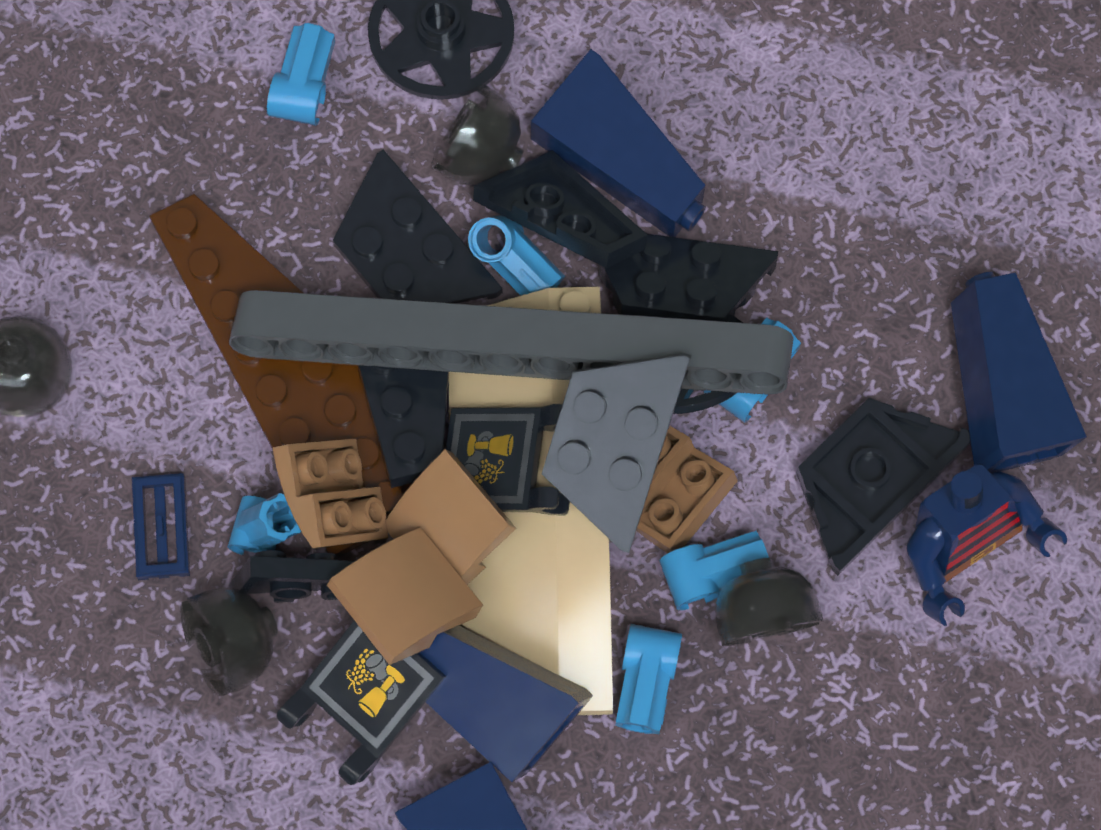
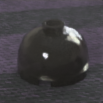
(481, 140)
(32, 366)
(765, 603)
(232, 632)

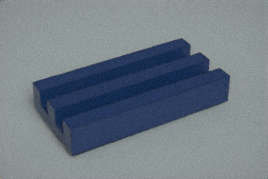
(164, 568)

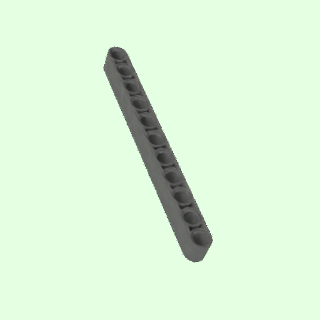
(504, 339)

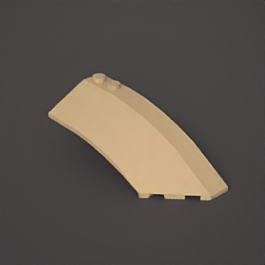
(551, 576)

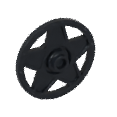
(444, 37)

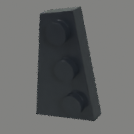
(563, 208)
(407, 417)
(288, 577)

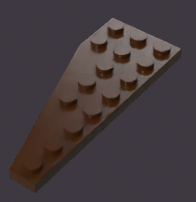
(287, 397)

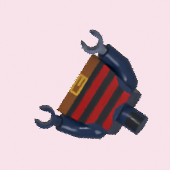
(967, 523)

